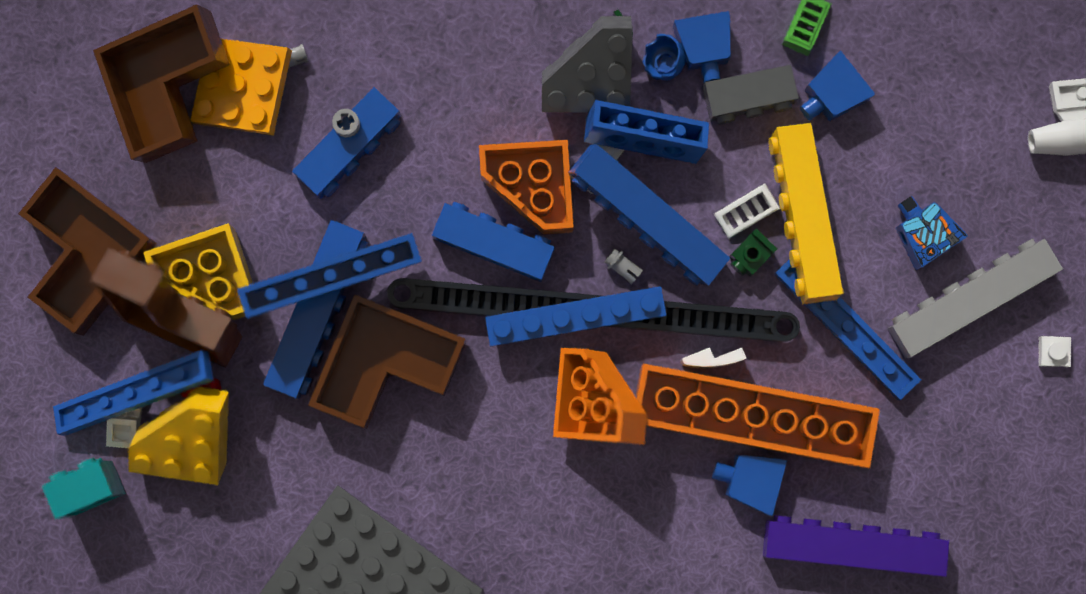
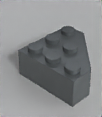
(591, 69)

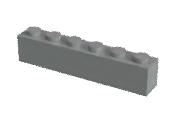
(975, 298)

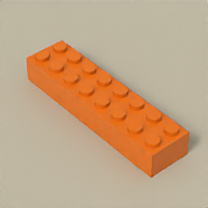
(757, 416)

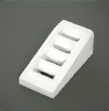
(768, 197)

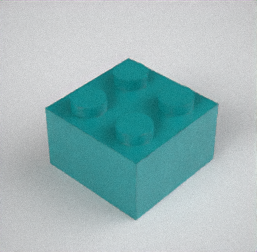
(82, 489)

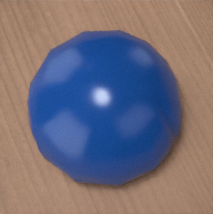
(672, 56)

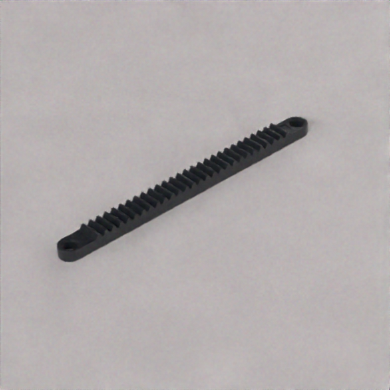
(679, 318)

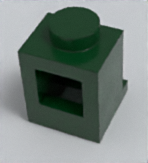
(763, 247)

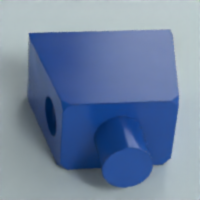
(705, 42)
(836, 90)
(752, 480)

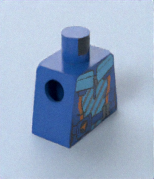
(927, 232)

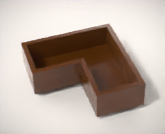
(146, 74)
(86, 232)
(149, 302)
(373, 346)

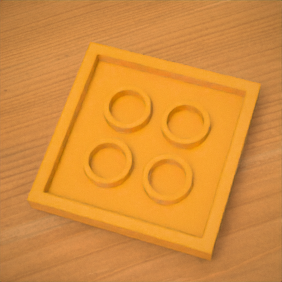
(245, 92)

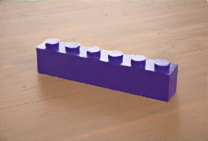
(856, 547)

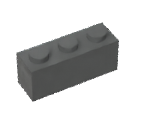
(750, 94)

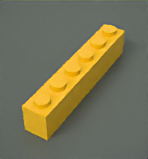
(806, 214)

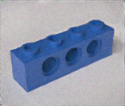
(646, 132)

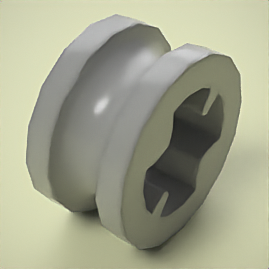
(337, 119)

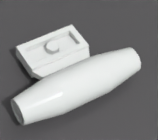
(1069, 135)

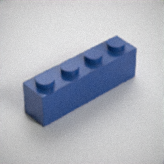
(340, 155)
(493, 242)

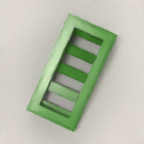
(799, 44)

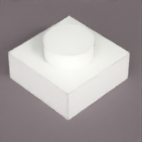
(1055, 351)

